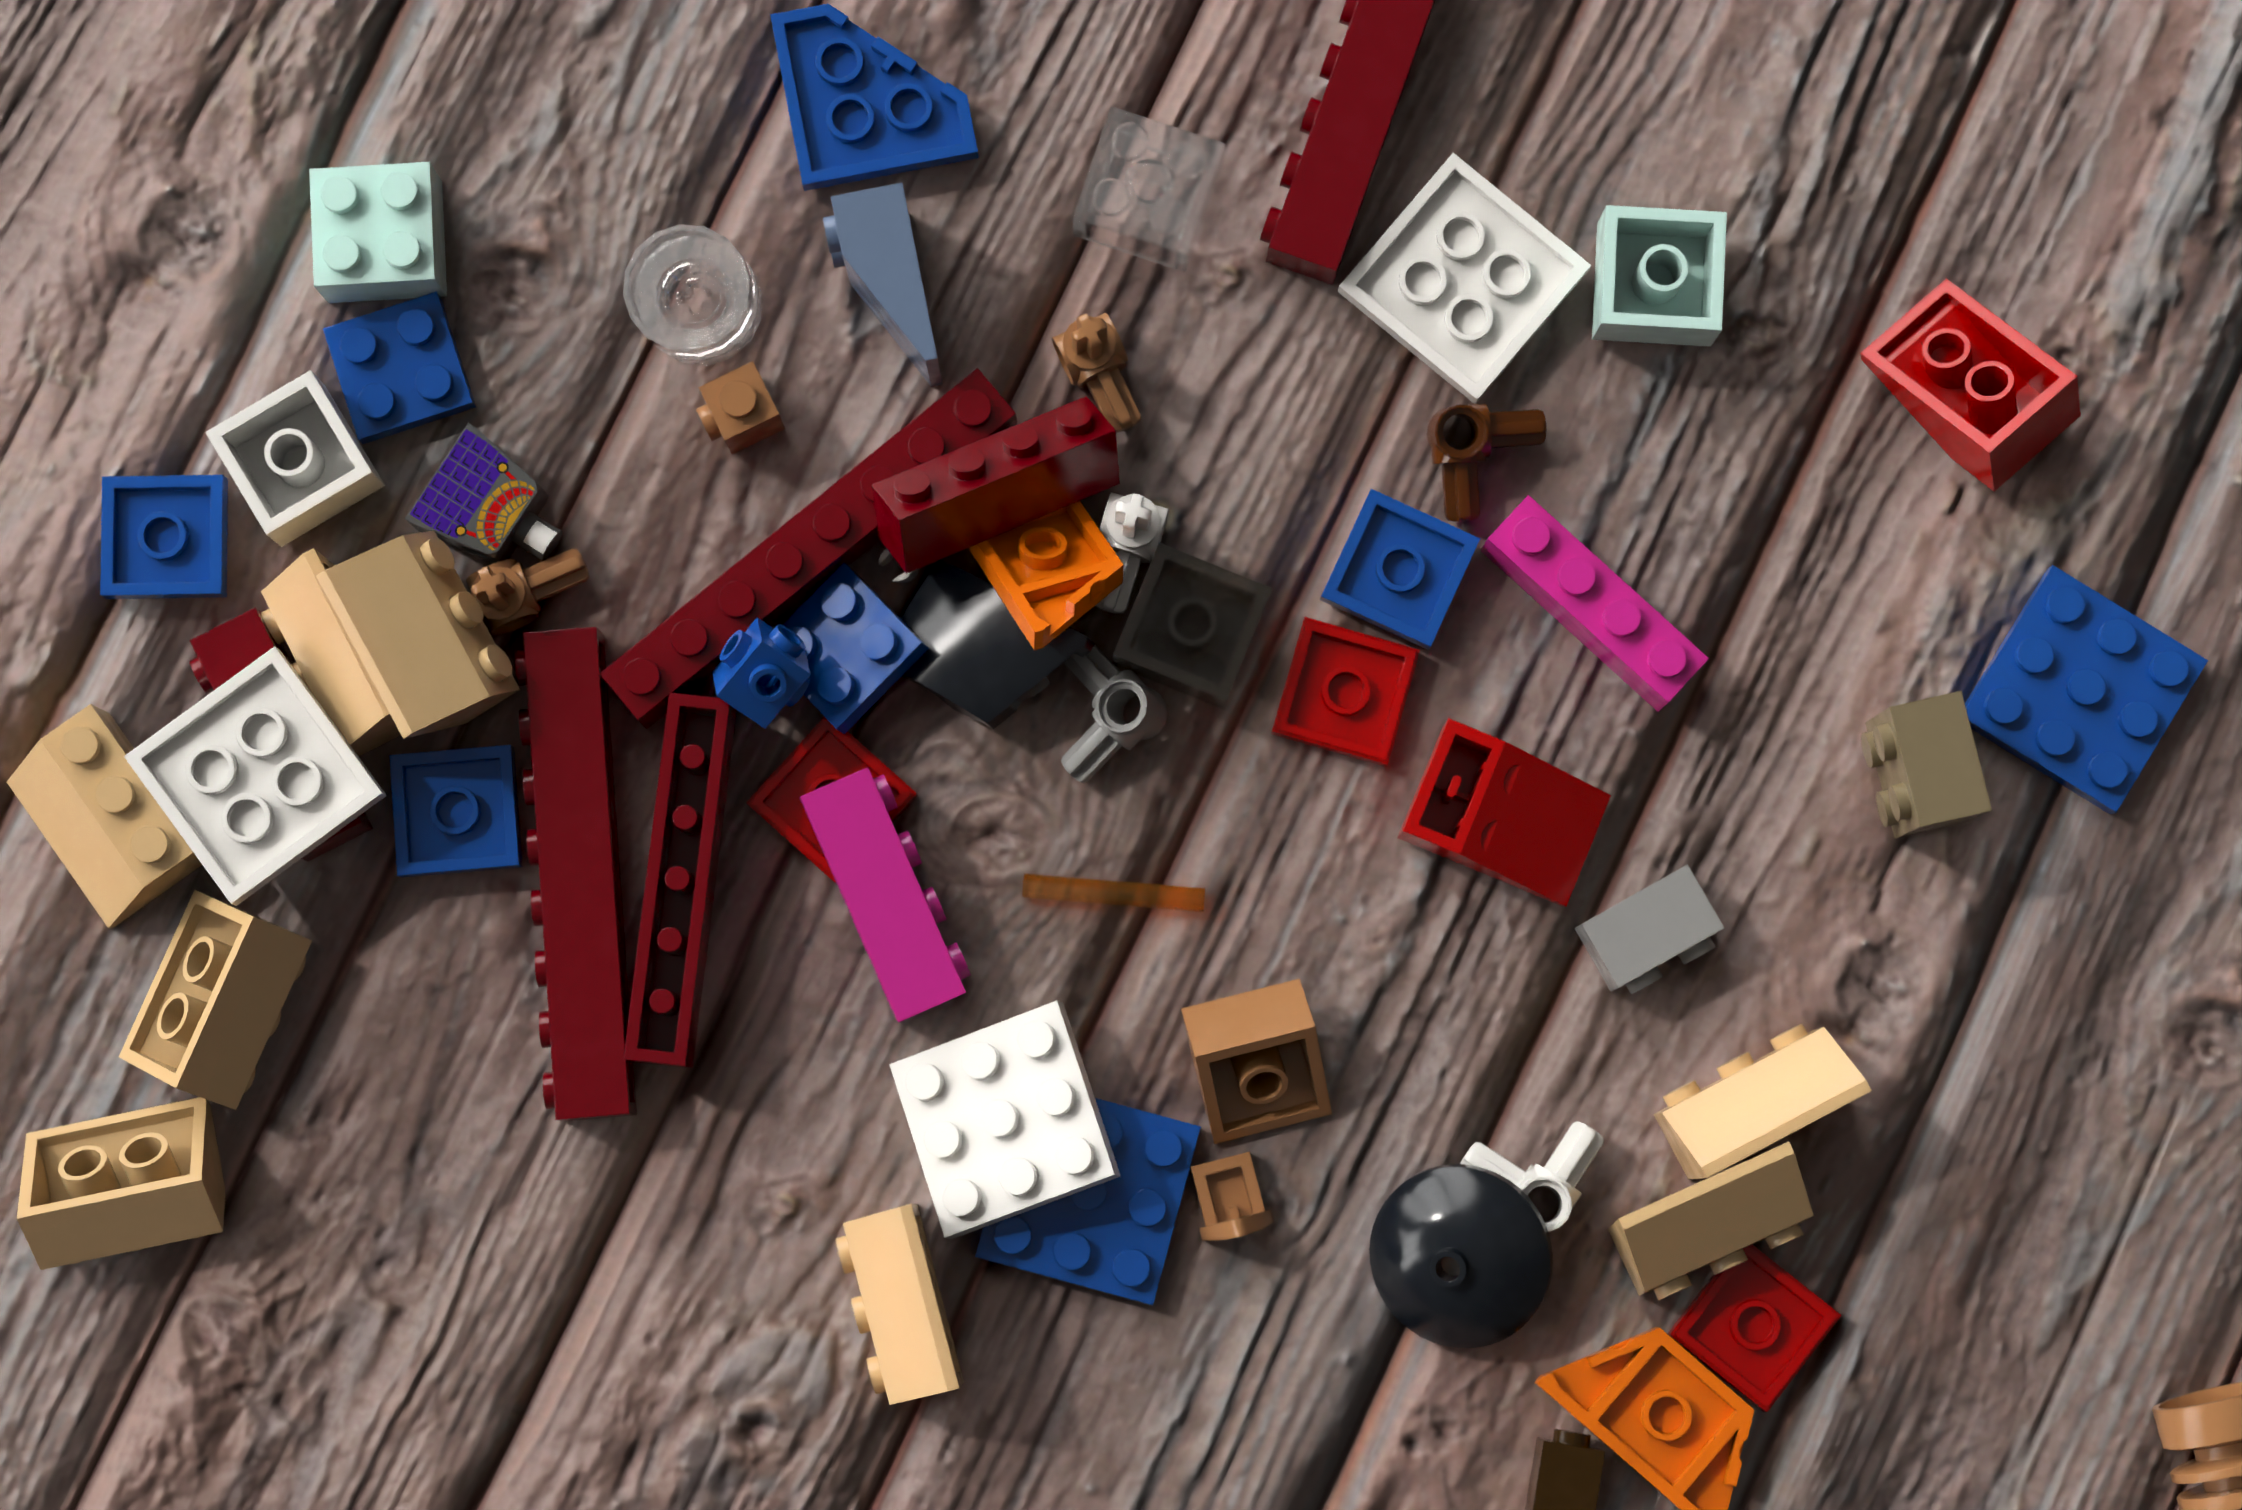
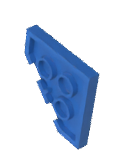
(862, 103)

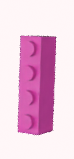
(1593, 603)
(883, 893)

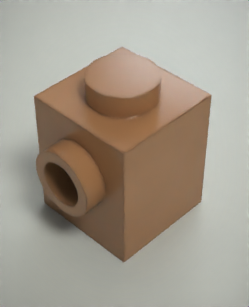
(739, 409)

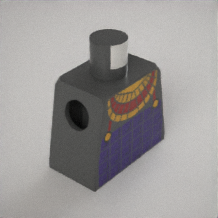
(484, 503)

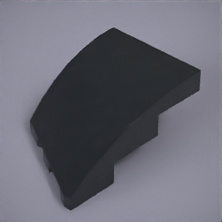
(976, 649)

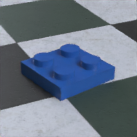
(399, 368)
(164, 537)
(1400, 569)
(852, 647)
(455, 811)

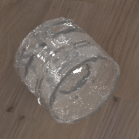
(669, 271)

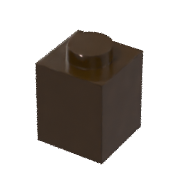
(1565, 1473)

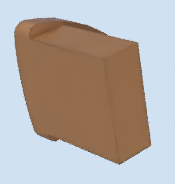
(1229, 1198)

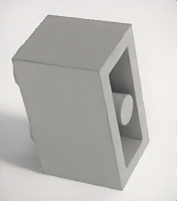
(1649, 930)

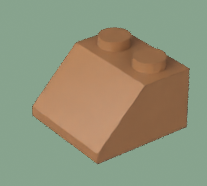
(1257, 1060)

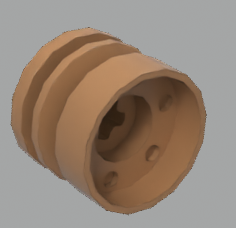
(2212, 1428)

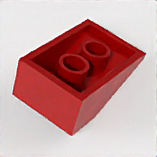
(1974, 383)

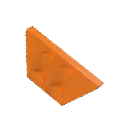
(1050, 571)
(1659, 1416)

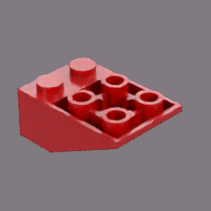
(1504, 813)

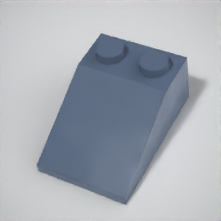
(877, 247)

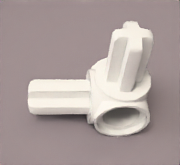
(1134, 531)
(1559, 1174)

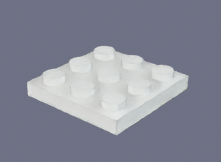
(1464, 278)
(255, 776)
(1004, 1120)

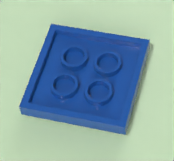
(2082, 689)
(1117, 1230)

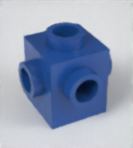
(762, 671)

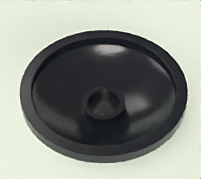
(1491, 1235)

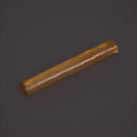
(1113, 892)

